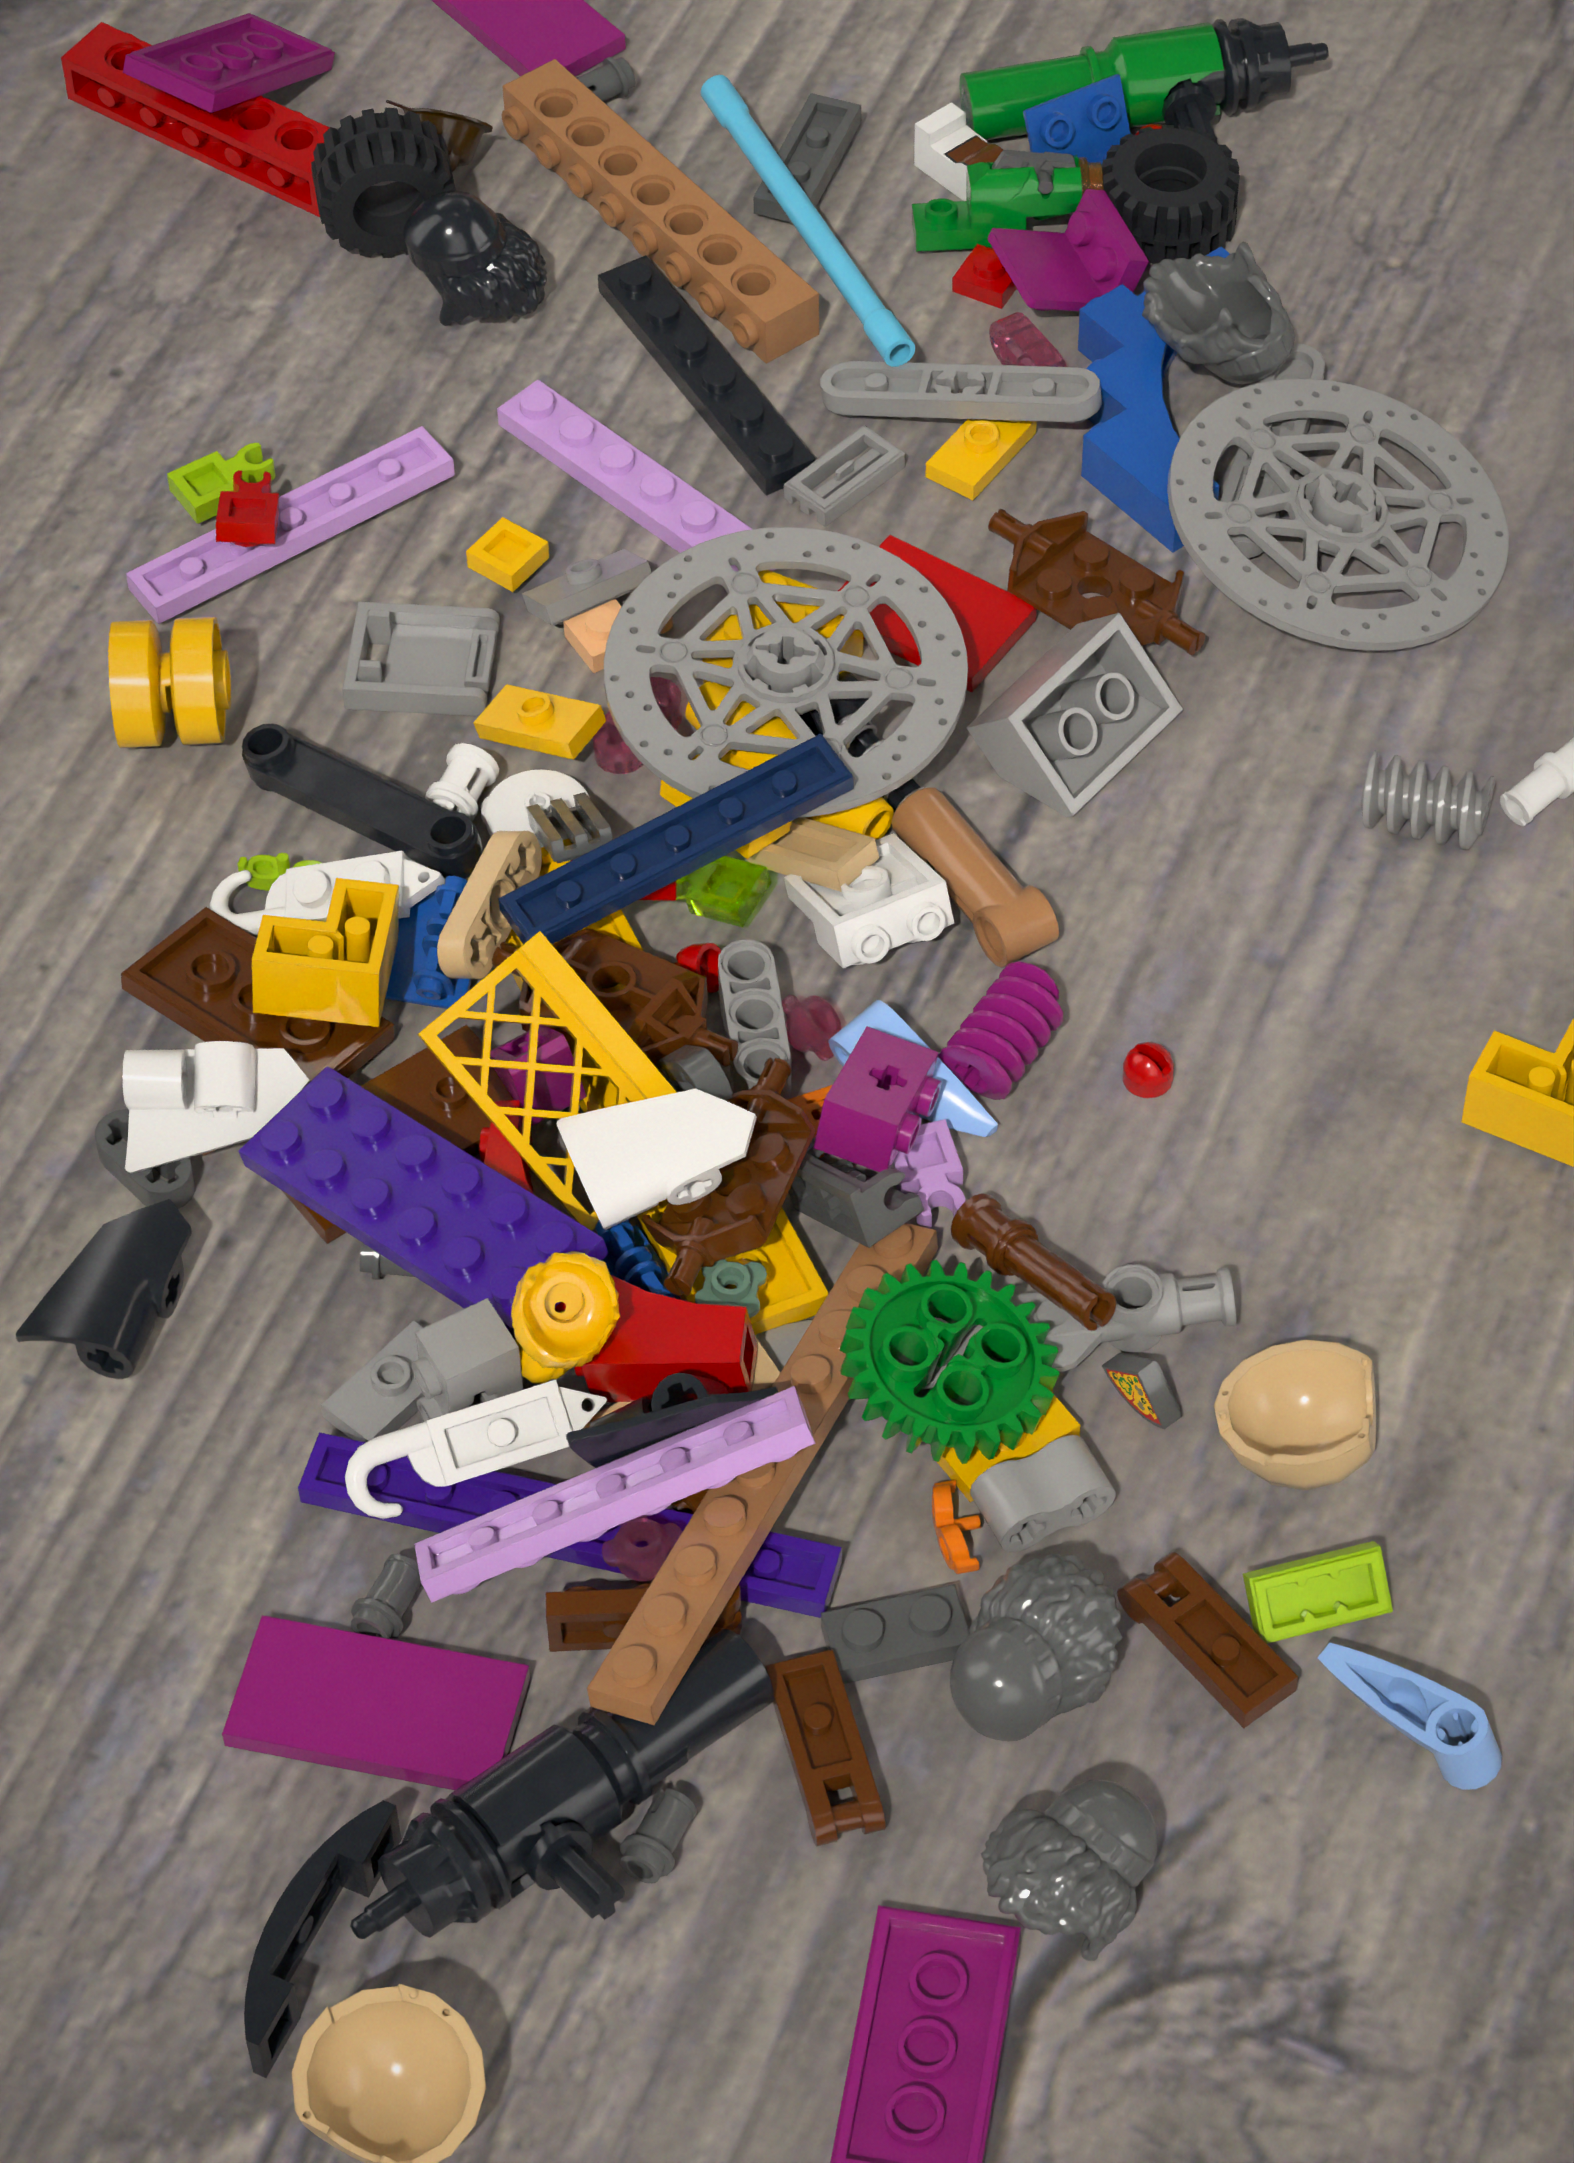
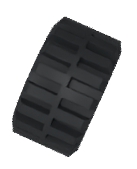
(372, 152)
(1173, 191)

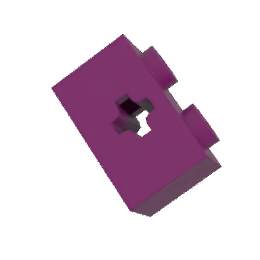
(878, 1101)

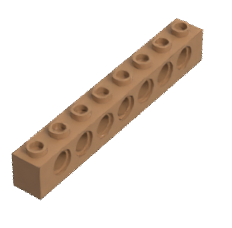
(661, 211)

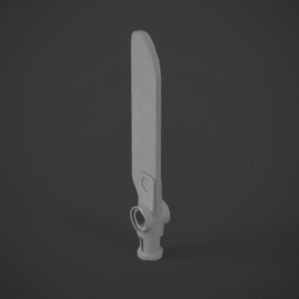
(1161, 1310)

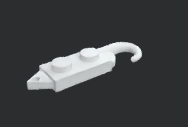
(308, 890)
(473, 1440)

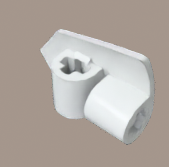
(202, 1098)
(655, 1151)

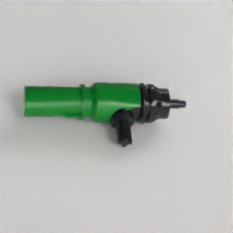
(1165, 76)

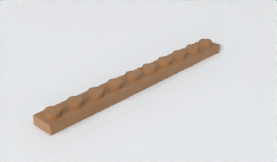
(737, 1517)

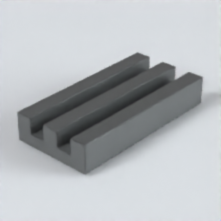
(569, 818)

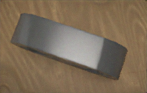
(695, 1069)
(141, 1183)

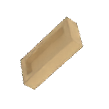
(819, 853)

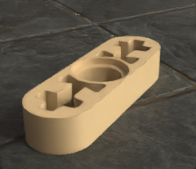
(473, 927)

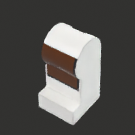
(947, 146)

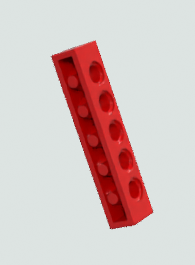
(248, 140)

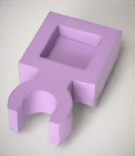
(932, 1171)

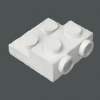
(883, 908)

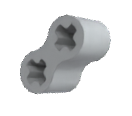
(1042, 1493)

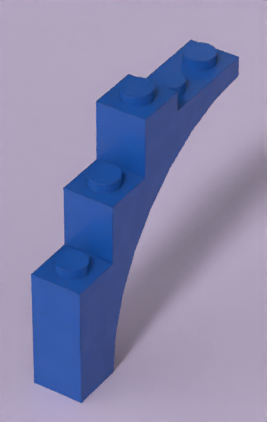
(1132, 435)

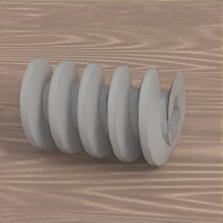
(1425, 801)

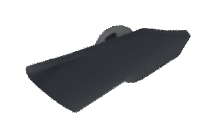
(116, 1290)
(659, 1418)

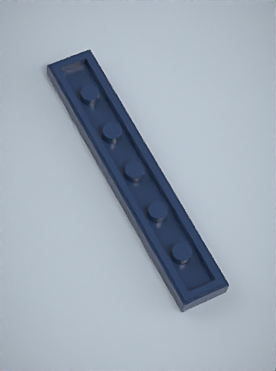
(677, 842)

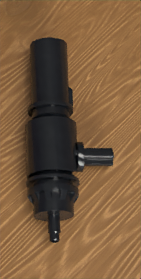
(554, 1798)

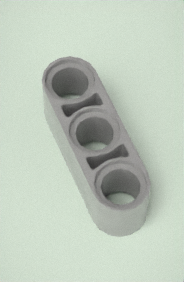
(752, 1011)

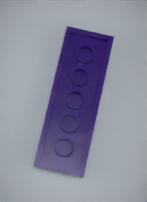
(411, 1194)

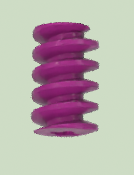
(1004, 1031)

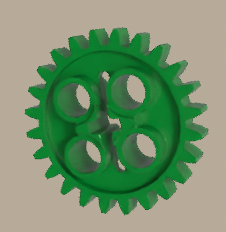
(901, 1325)

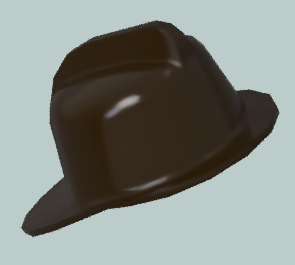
(459, 132)

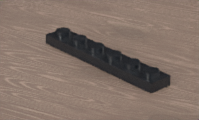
(705, 374)

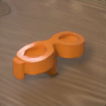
(950, 1530)

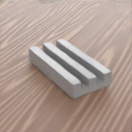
(852, 479)

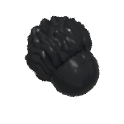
(475, 258)

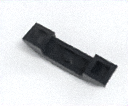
(343, 1860)

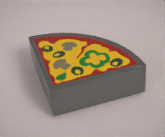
(1143, 1388)

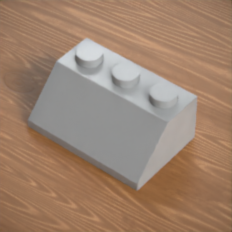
(1076, 715)

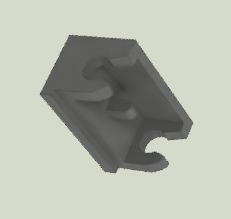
(850, 1200)

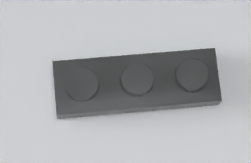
(813, 149)

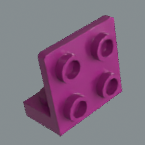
(1075, 265)

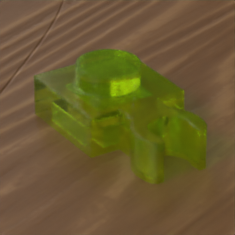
(724, 890)

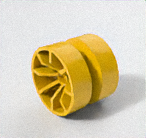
(150, 683)

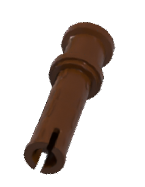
(1015, 1250)

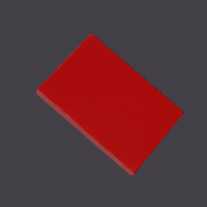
(985, 613)

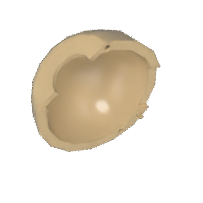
(1300, 1413)
(390, 2077)

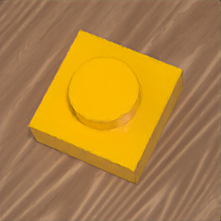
(507, 554)

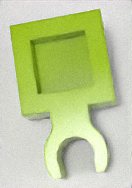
(200, 482)

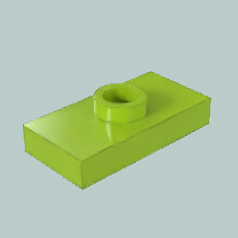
(1318, 1592)

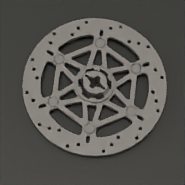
(1338, 514)
(785, 664)

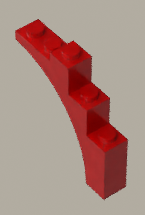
(654, 1331)

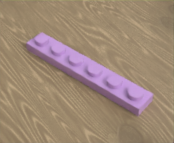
(615, 469)
(305, 519)
(613, 1494)

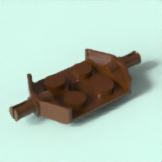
(1062, 561)
(657, 1008)
(751, 1191)

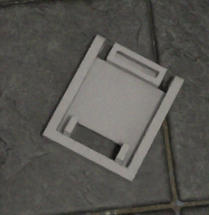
(434, 661)

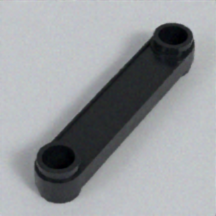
(362, 801)

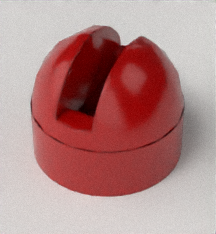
(703, 960)
(1141, 1070)

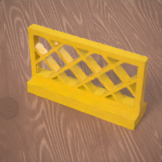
(587, 1023)

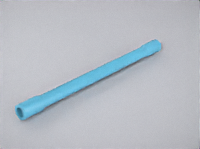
(878, 322)

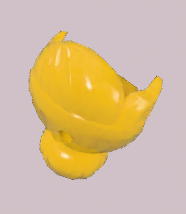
(562, 1340)

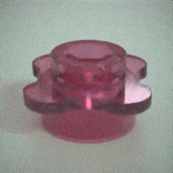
(811, 1024)
(641, 1562)

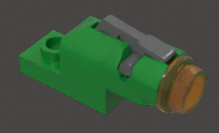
(1003, 196)

